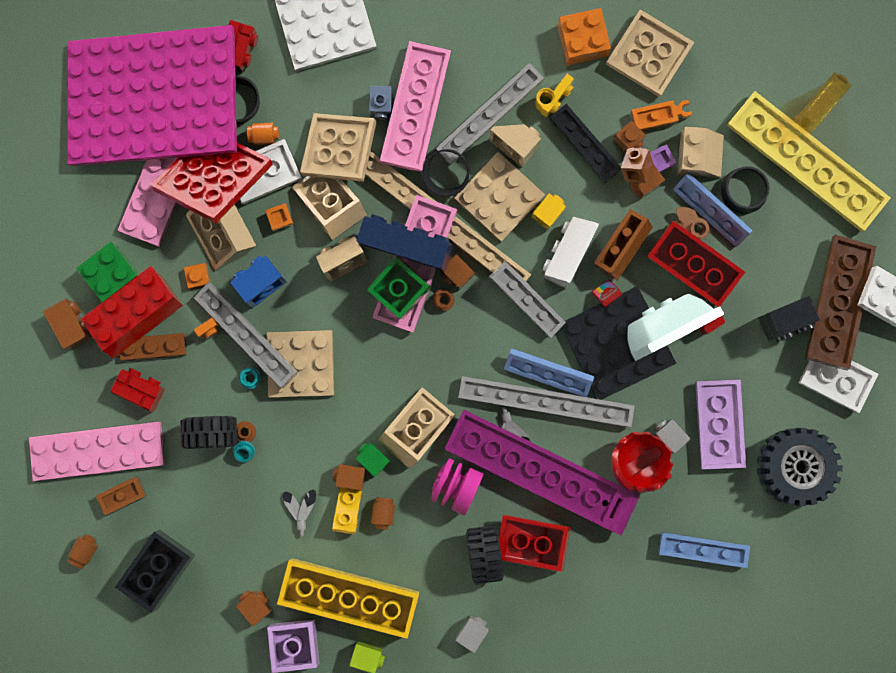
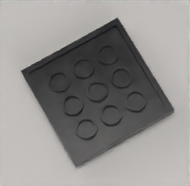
(603, 349)

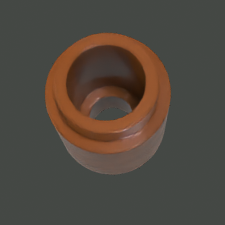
(383, 513)
(82, 551)

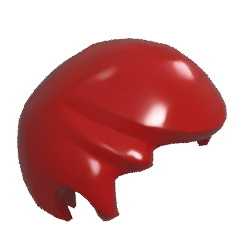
(641, 462)

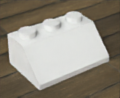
(569, 251)

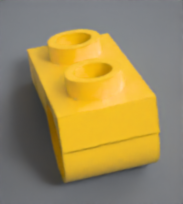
(563, 89)
(347, 511)

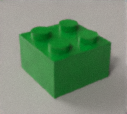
(107, 271)
(399, 288)

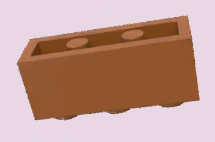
(623, 244)

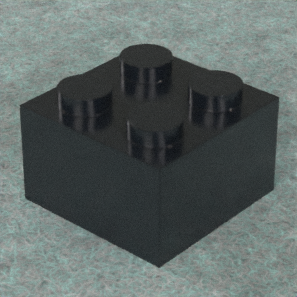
(792, 317)

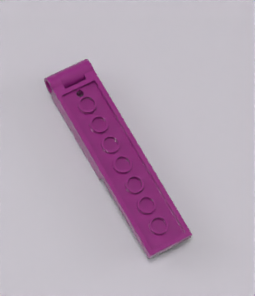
(542, 472)

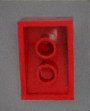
(534, 542)

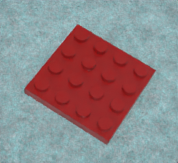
(212, 182)

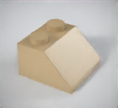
(516, 141)
(700, 152)

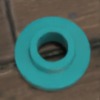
(243, 378)
(243, 456)

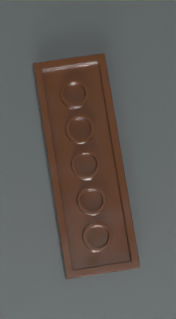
(837, 306)

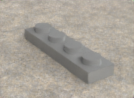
(527, 299)

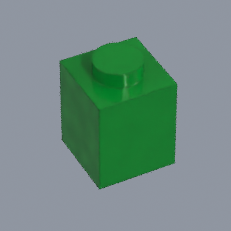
(372, 458)

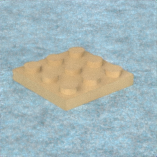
(649, 53)
(338, 147)
(499, 197)
(311, 357)

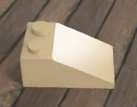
(330, 203)
(341, 258)
(416, 428)

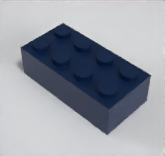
(405, 243)

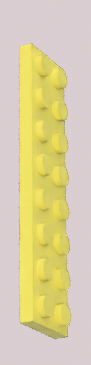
(808, 161)

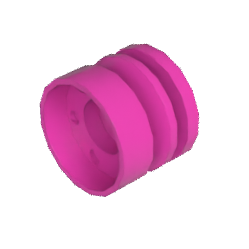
(456, 486)

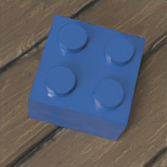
(258, 281)

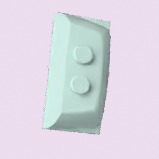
(668, 324)

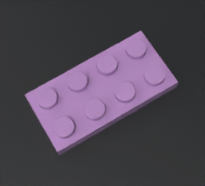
(720, 424)

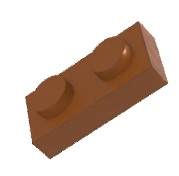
(121, 495)

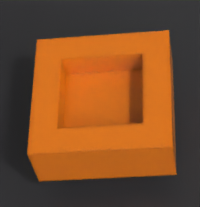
(279, 217)
(196, 275)
(207, 329)

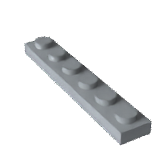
(490, 113)
(246, 335)

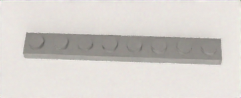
(546, 401)

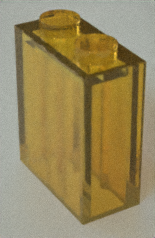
(822, 102)

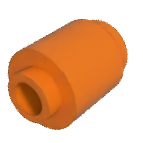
(262, 133)

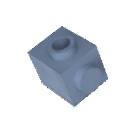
(380, 102)

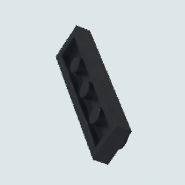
(585, 143)

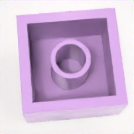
(293, 645)

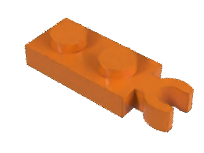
(659, 114)

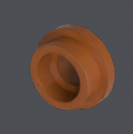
(443, 293)
(251, 428)

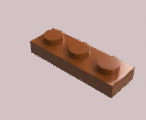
(156, 347)

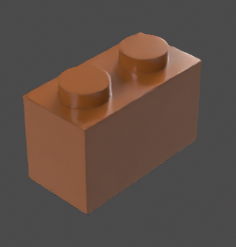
(67, 324)

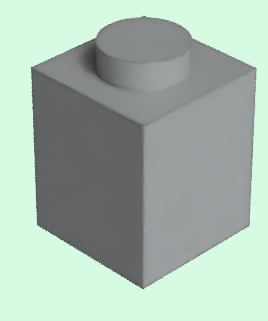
(671, 435)
(472, 633)

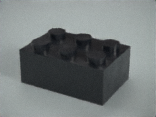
(155, 571)

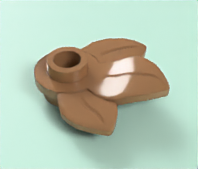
(689, 219)

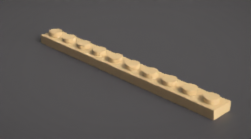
(460, 233)

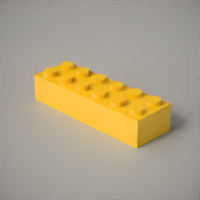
(348, 598)

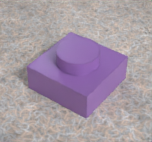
(663, 158)

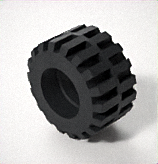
(208, 432)
(484, 554)

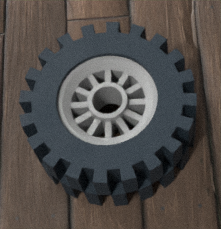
(774, 472)

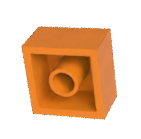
(584, 36)

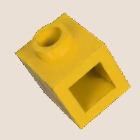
(549, 211)

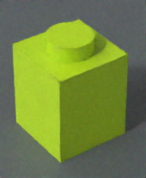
(367, 657)

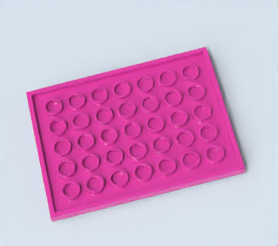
(152, 96)

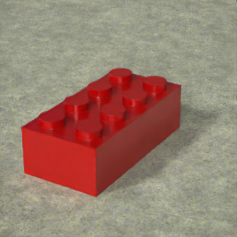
(696, 264)
(131, 312)

